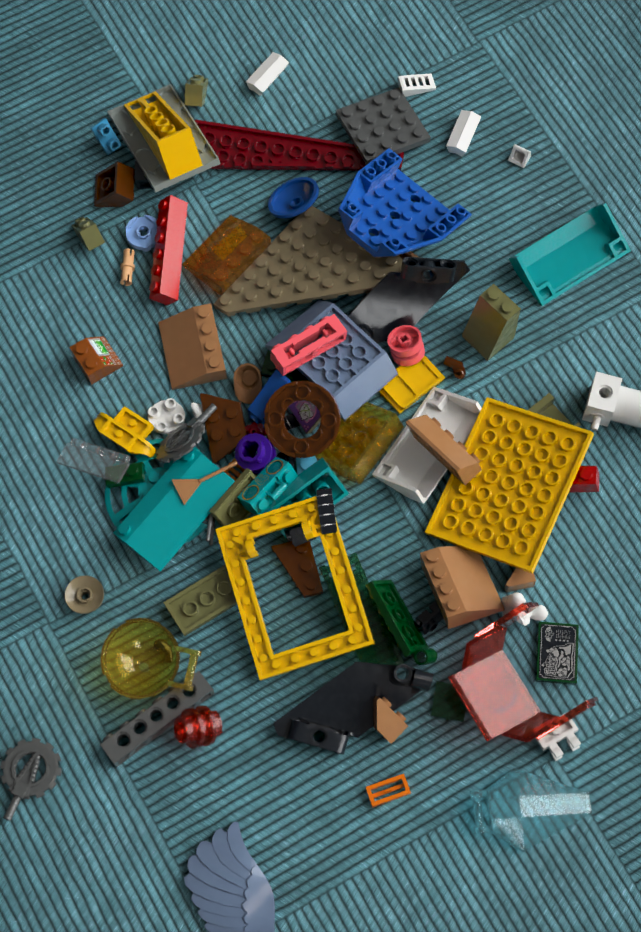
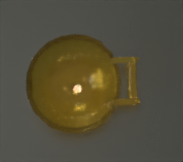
(144, 659)

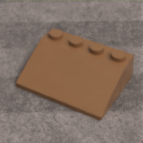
(192, 347)
(460, 584)

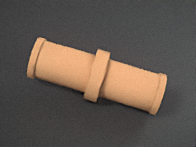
(127, 267)

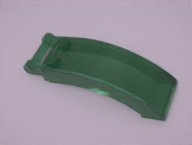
(385, 649)

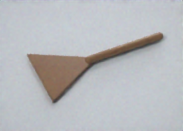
(187, 487)

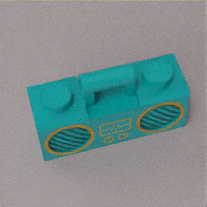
(267, 486)

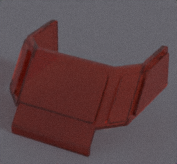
(496, 692)

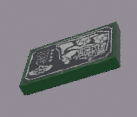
(557, 653)

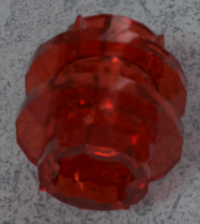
(198, 727)

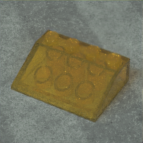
(362, 442)

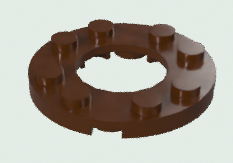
(275, 415)

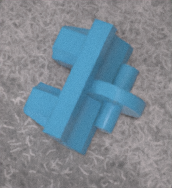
(106, 136)

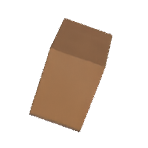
(520, 580)

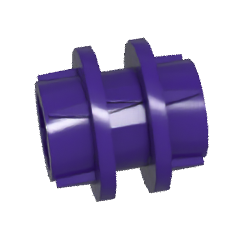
(248, 446)

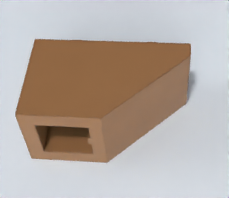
(386, 721)

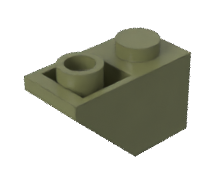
(196, 90)
(88, 233)

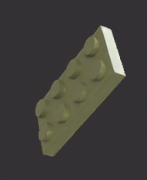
(202, 601)

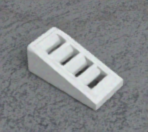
(414, 90)

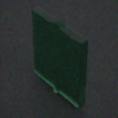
(447, 703)

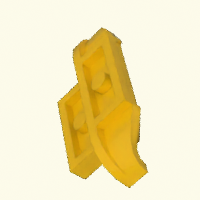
(127, 431)

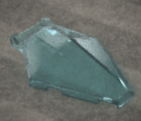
(528, 808)

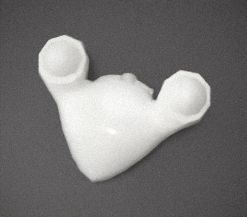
(514, 600)

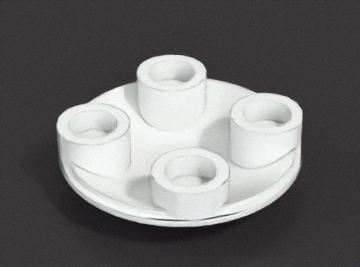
(166, 416)

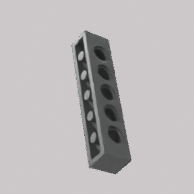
(153, 729)

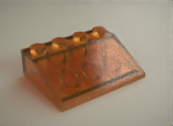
(227, 253)

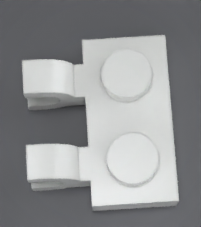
(550, 741)

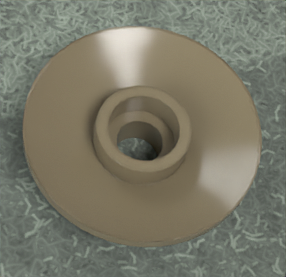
(80, 586)

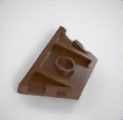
(224, 426)

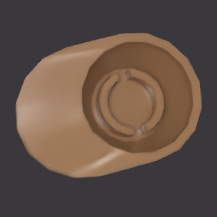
(247, 382)

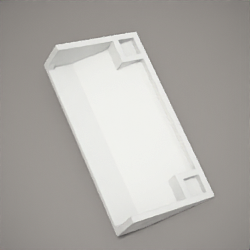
(408, 464)

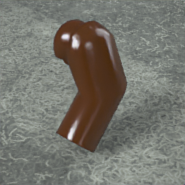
(457, 367)

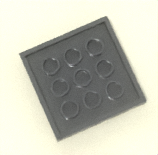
(382, 124)

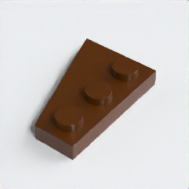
(300, 566)

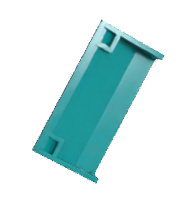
(570, 254)
(162, 521)

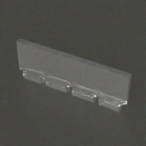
(94, 460)

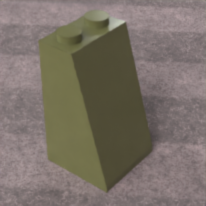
(492, 322)

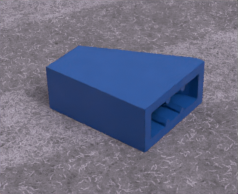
(257, 408)

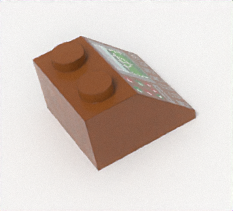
(95, 358)

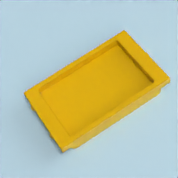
(411, 384)

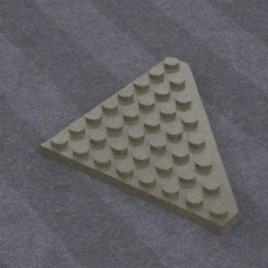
(306, 263)

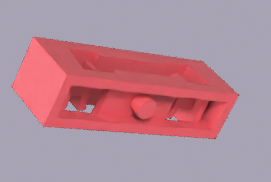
(284, 354)

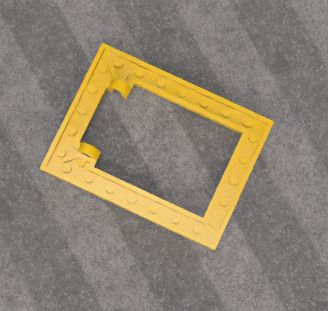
(238, 546)

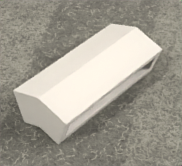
(267, 73)
(463, 132)

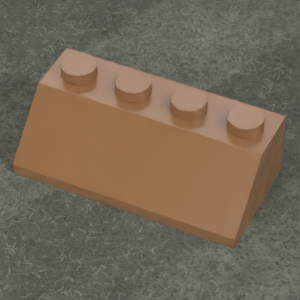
(444, 448)

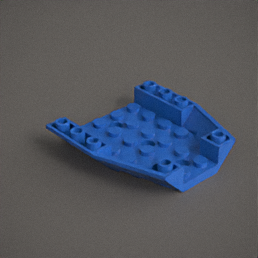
(384, 192)

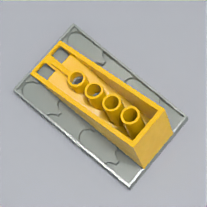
(163, 138)

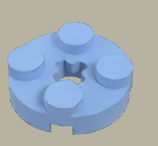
(134, 236)

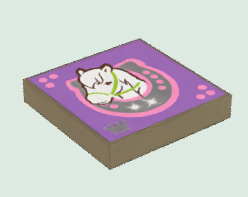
(306, 415)

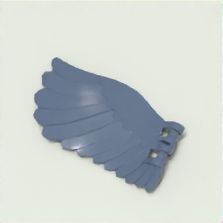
(230, 885)

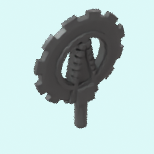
(183, 438)
(24, 784)

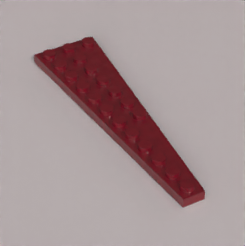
(269, 150)

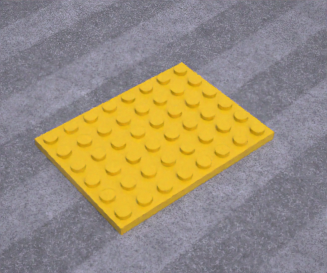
(519, 491)

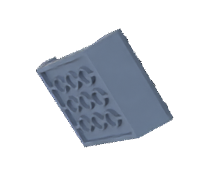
(349, 370)

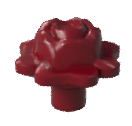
(254, 428)

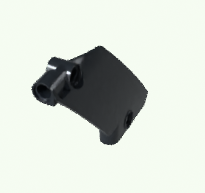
(406, 295)
(346, 704)

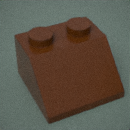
(114, 186)

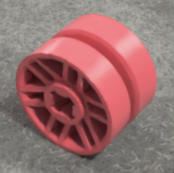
(406, 345)

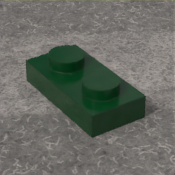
(133, 475)

